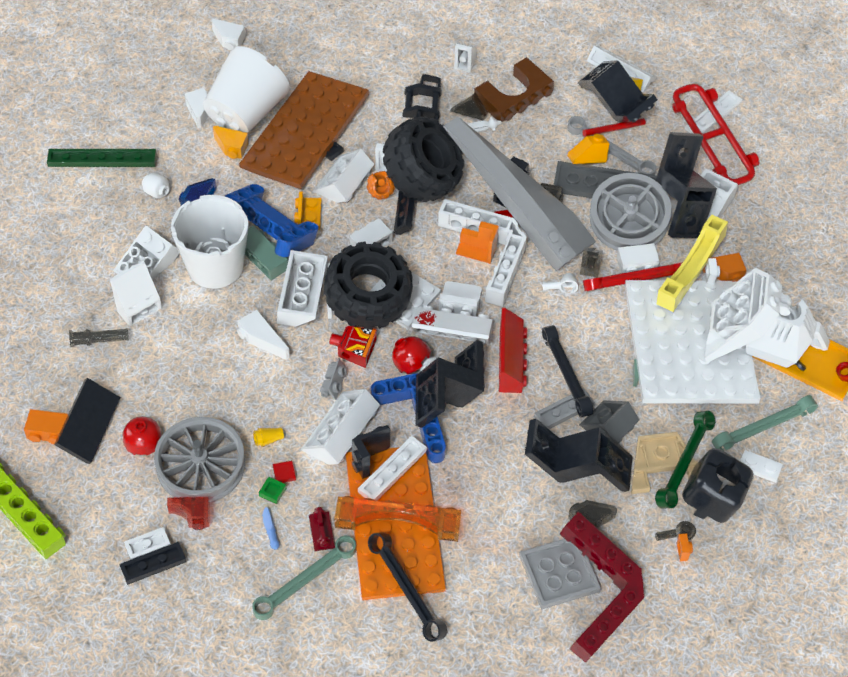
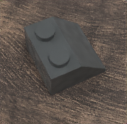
(613, 418)

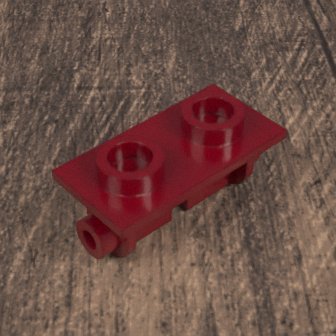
(321, 530)

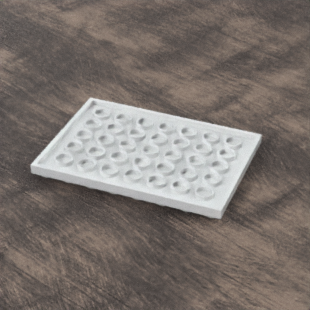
(673, 349)

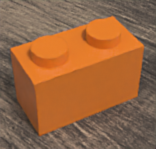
(44, 425)

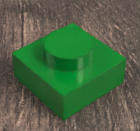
(272, 490)

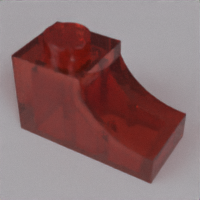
(193, 509)

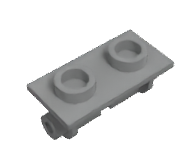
(336, 373)

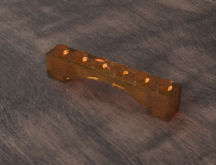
(354, 512)

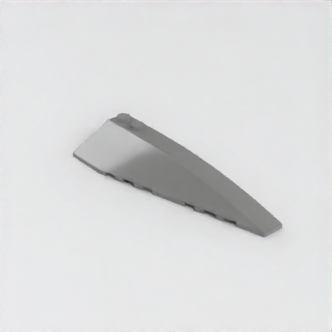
(540, 214)

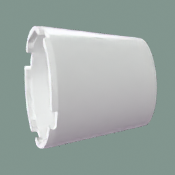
(245, 90)
(211, 239)

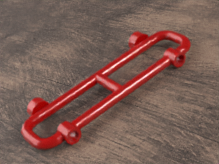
(709, 96)

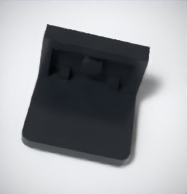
(368, 445)

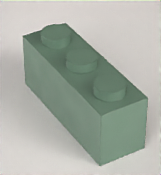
(262, 254)

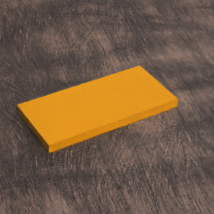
(820, 369)

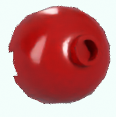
(409, 354)
(141, 435)

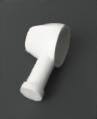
(567, 280)

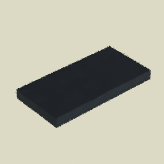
(87, 421)

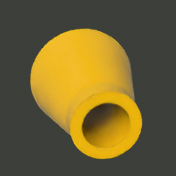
(266, 436)

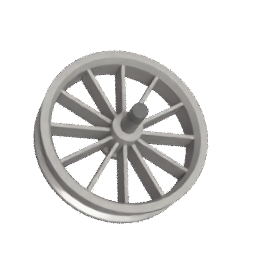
(200, 458)

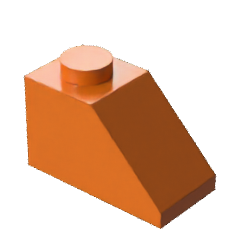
(731, 267)

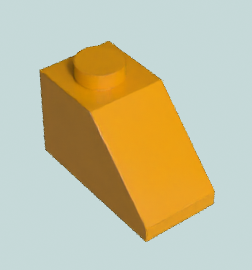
(231, 142)
(590, 150)

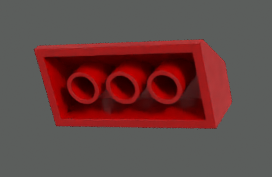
(511, 353)

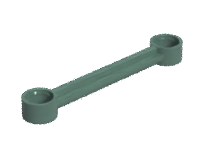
(728, 439)
(304, 578)

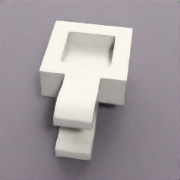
(712, 271)

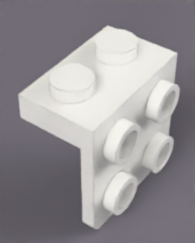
(460, 297)

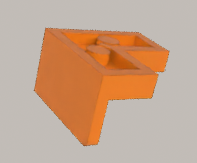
(480, 244)

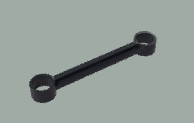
(582, 402)
(407, 586)

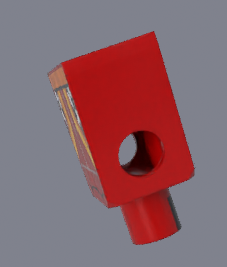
(355, 344)

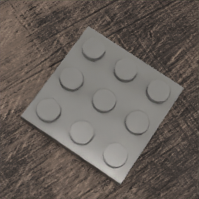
(559, 573)

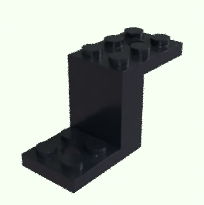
(617, 91)
(685, 185)
(449, 383)
(578, 455)

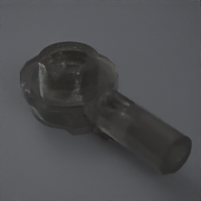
(682, 528)

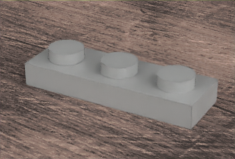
(559, 411)

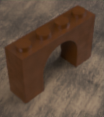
(504, 106)

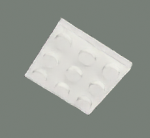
(422, 294)

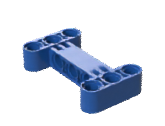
(286, 232)

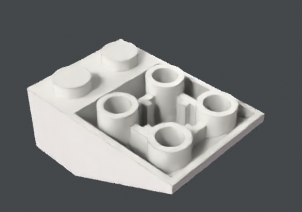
(724, 194)
(150, 248)
(135, 294)

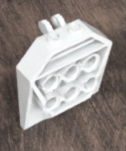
(744, 313)

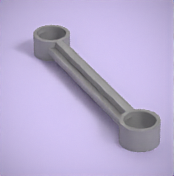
(614, 149)

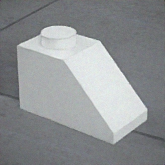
(228, 34)
(464, 57)
(194, 103)

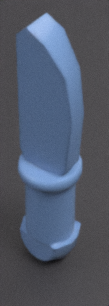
(270, 528)

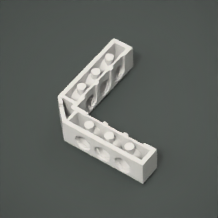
(458, 216)

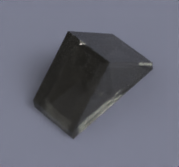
(471, 107)

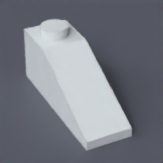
(260, 334)

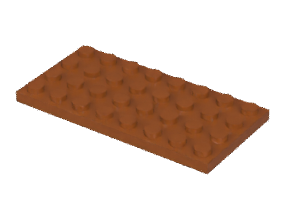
(304, 129)

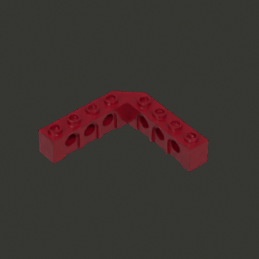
(619, 568)

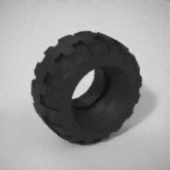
(423, 159)
(368, 307)

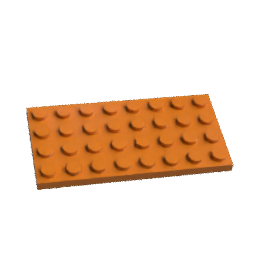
(412, 544)

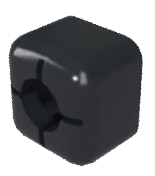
(704, 486)

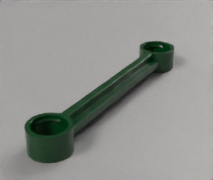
(685, 459)

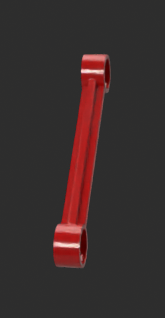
(619, 279)

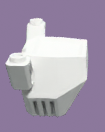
(789, 337)

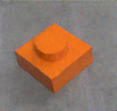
(684, 547)

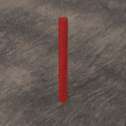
(613, 127)

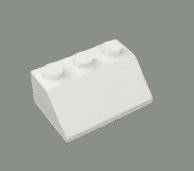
(344, 176)

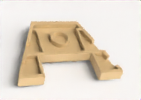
(654, 455)

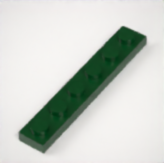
(101, 158)

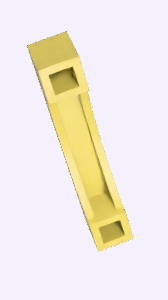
(679, 283)

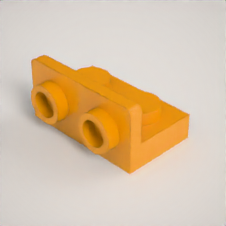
(308, 210)

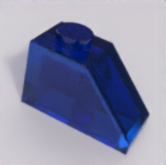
(198, 189)

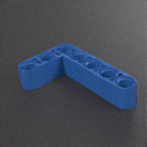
(408, 391)

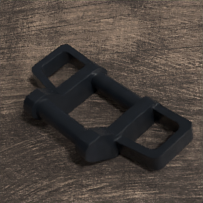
(426, 90)

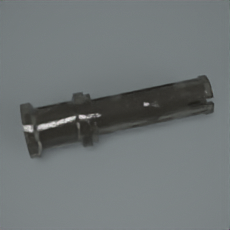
(88, 337)

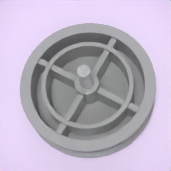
(630, 211)

